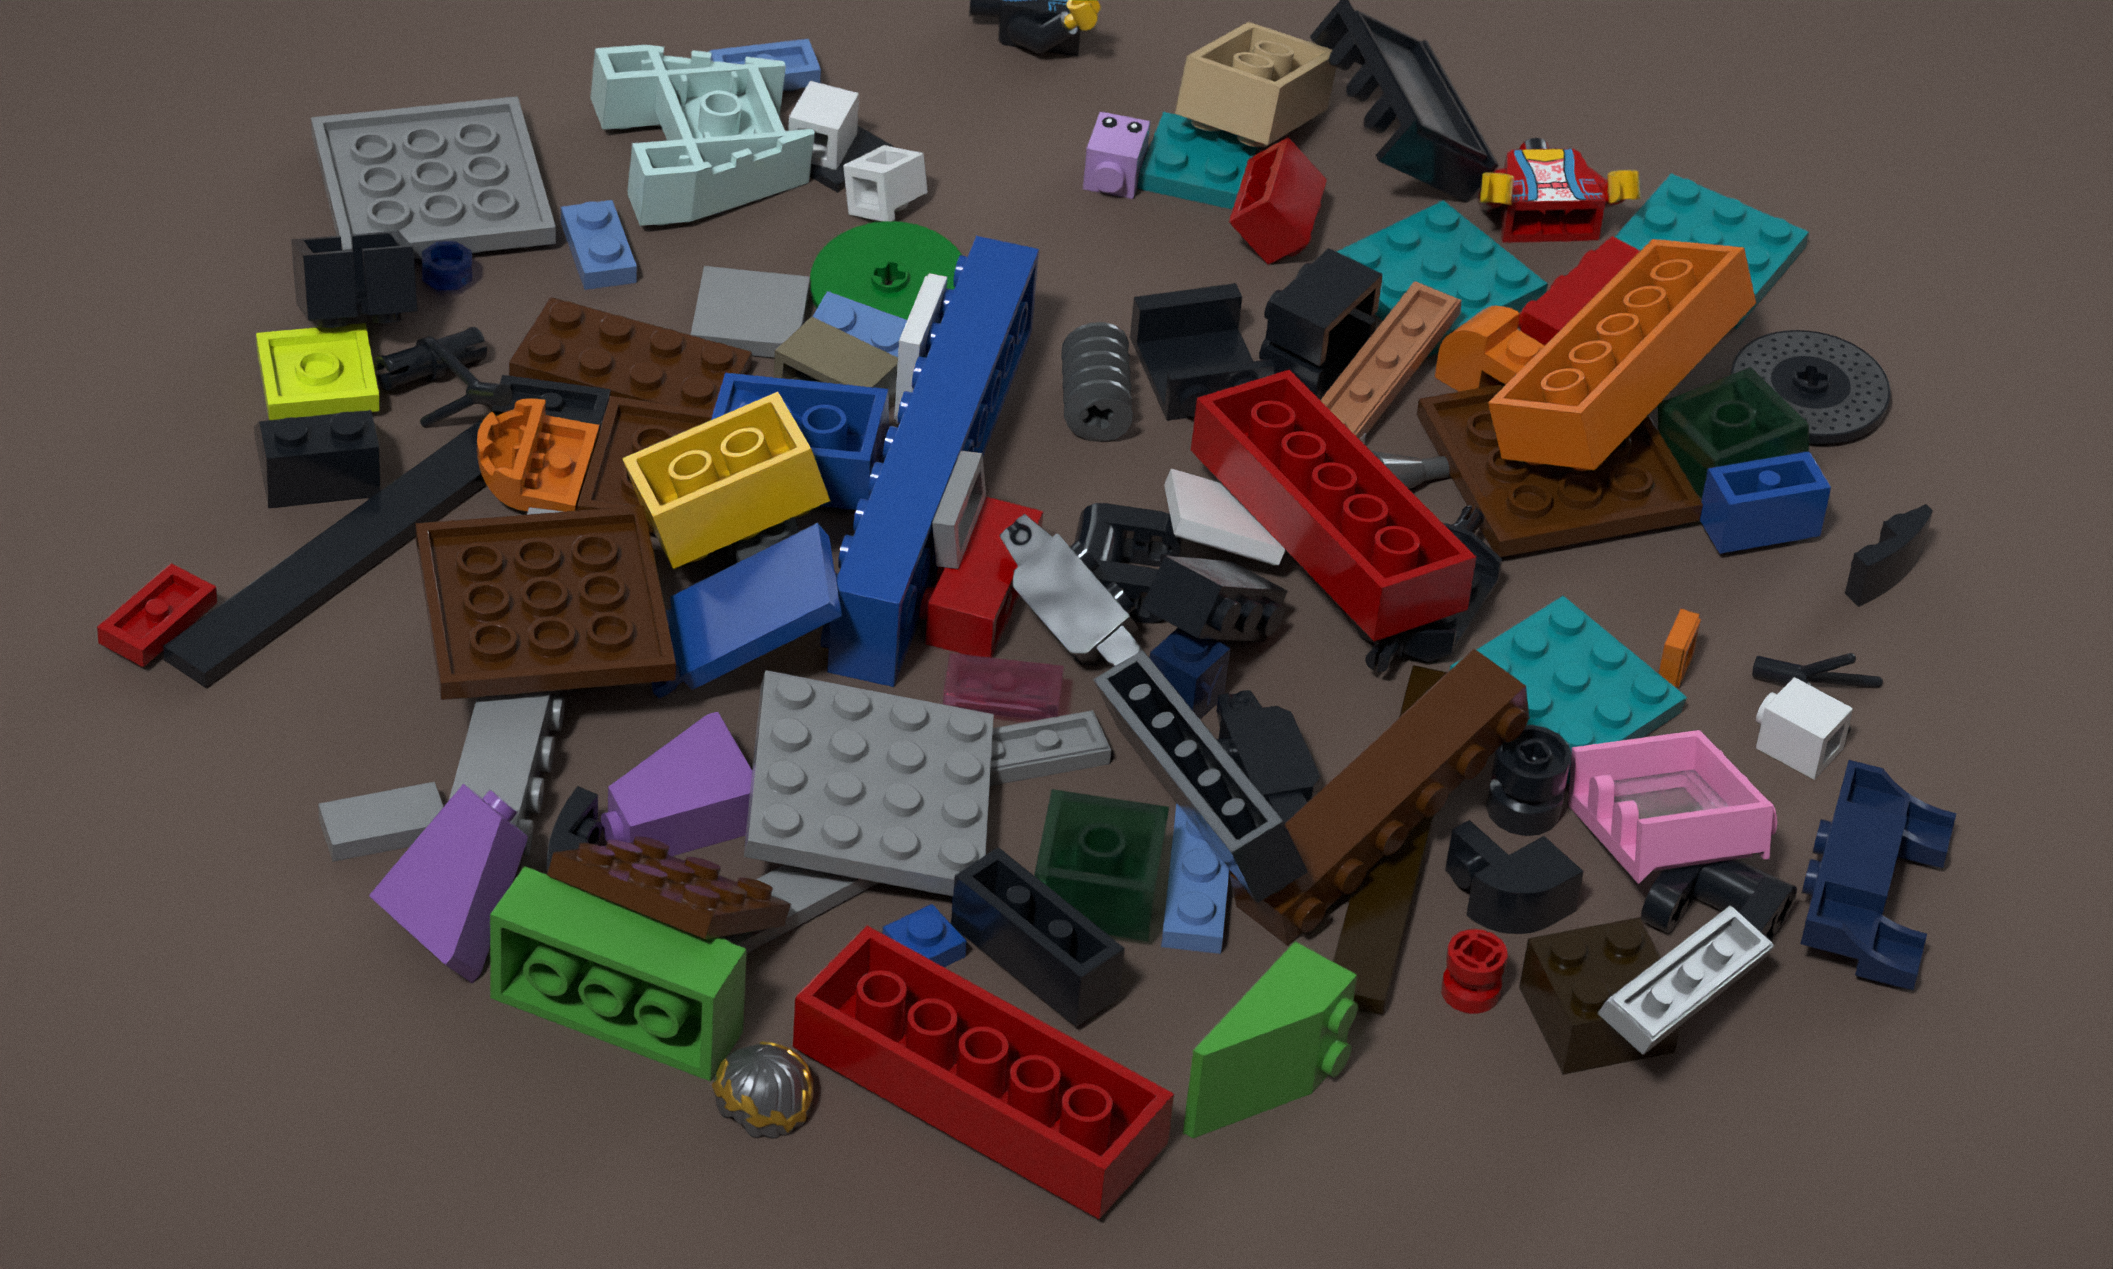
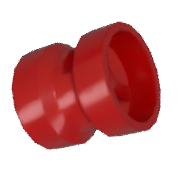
(1474, 971)

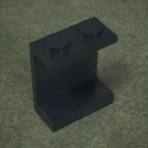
(1192, 346)

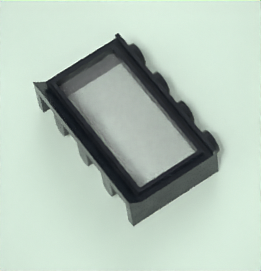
(1436, 132)

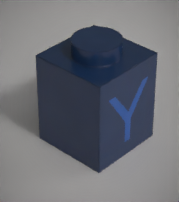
(1193, 668)

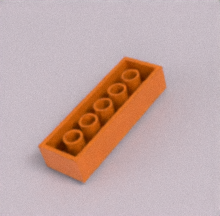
(1622, 354)

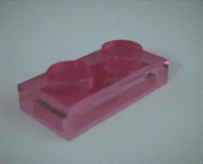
(1003, 686)

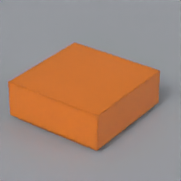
(1679, 647)

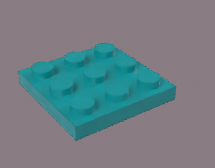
(1696, 214)
(1449, 256)
(1582, 678)

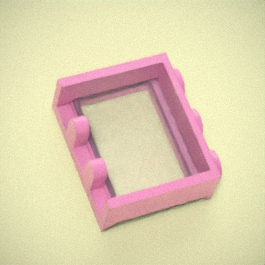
(1668, 803)

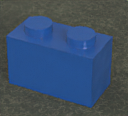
(1764, 502)

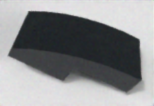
(1885, 564)
(576, 823)

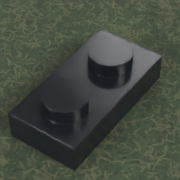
(562, 399)

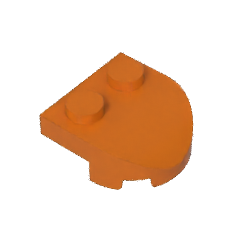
(535, 457)

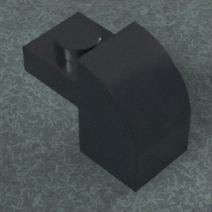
(1514, 890)

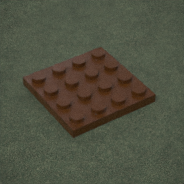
(1553, 504)
(544, 602)

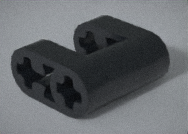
(1103, 533)
(1733, 883)

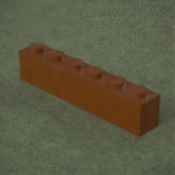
(1391, 790)

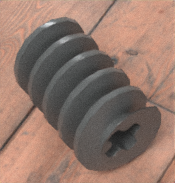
(1097, 382)

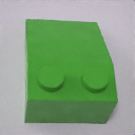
(1273, 1042)

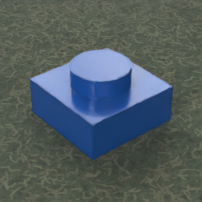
(929, 935)

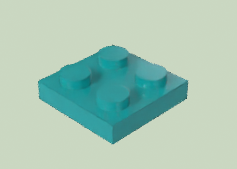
(1194, 163)

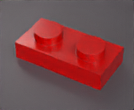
(157, 614)

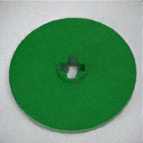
(871, 254)

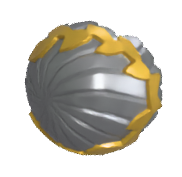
(764, 1089)

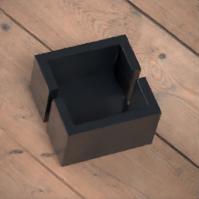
(368, 280)
(1315, 320)

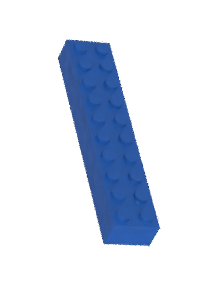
(949, 411)

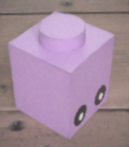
(1116, 155)

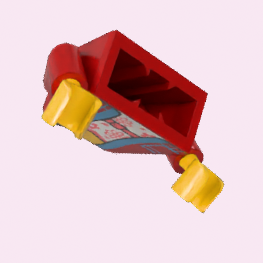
(1552, 194)

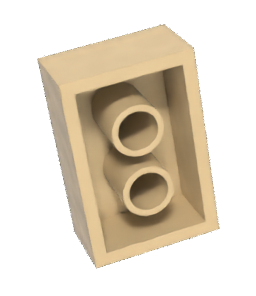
(1255, 84)

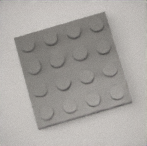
(435, 175)
(868, 783)

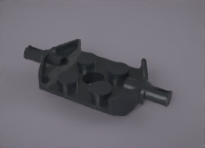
(1443, 635)

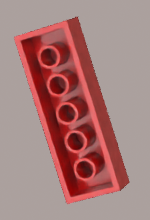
(1333, 505)
(983, 1071)

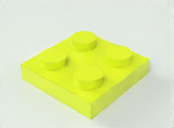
(317, 371)

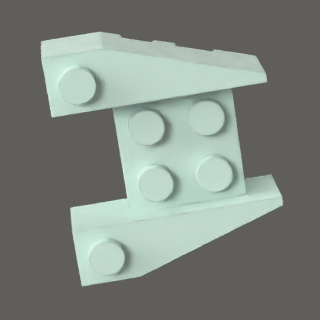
(718, 128)

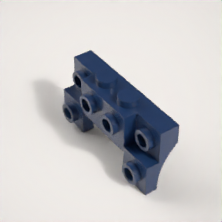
(1851, 884)

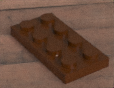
(625, 355)

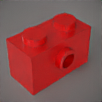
(1278, 201)

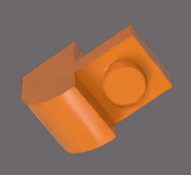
(1485, 350)

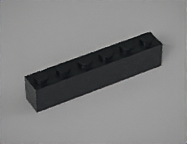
(1201, 777)

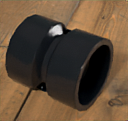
(1529, 782)

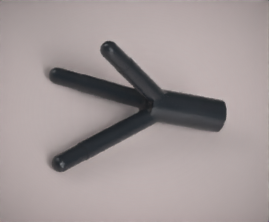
(476, 392)
(1817, 672)

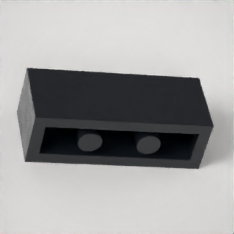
(1215, 599)
(1037, 936)

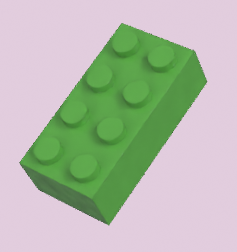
(616, 974)

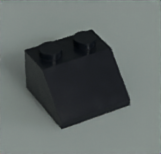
(318, 458)

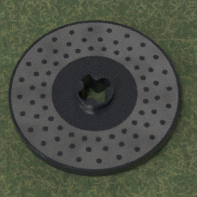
(1823, 379)

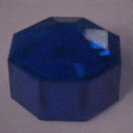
(447, 265)

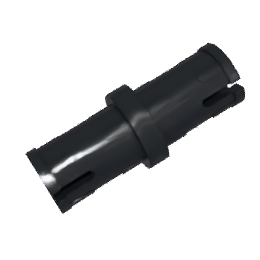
(424, 362)

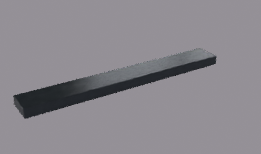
(327, 562)

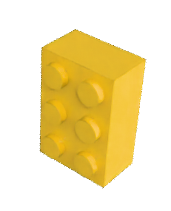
(726, 480)

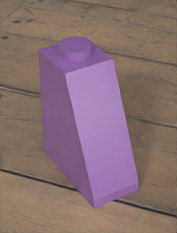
(685, 792)
(456, 879)

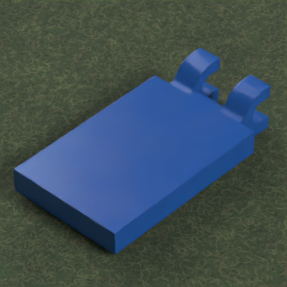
(752, 608)

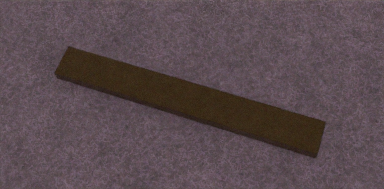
(1383, 900)

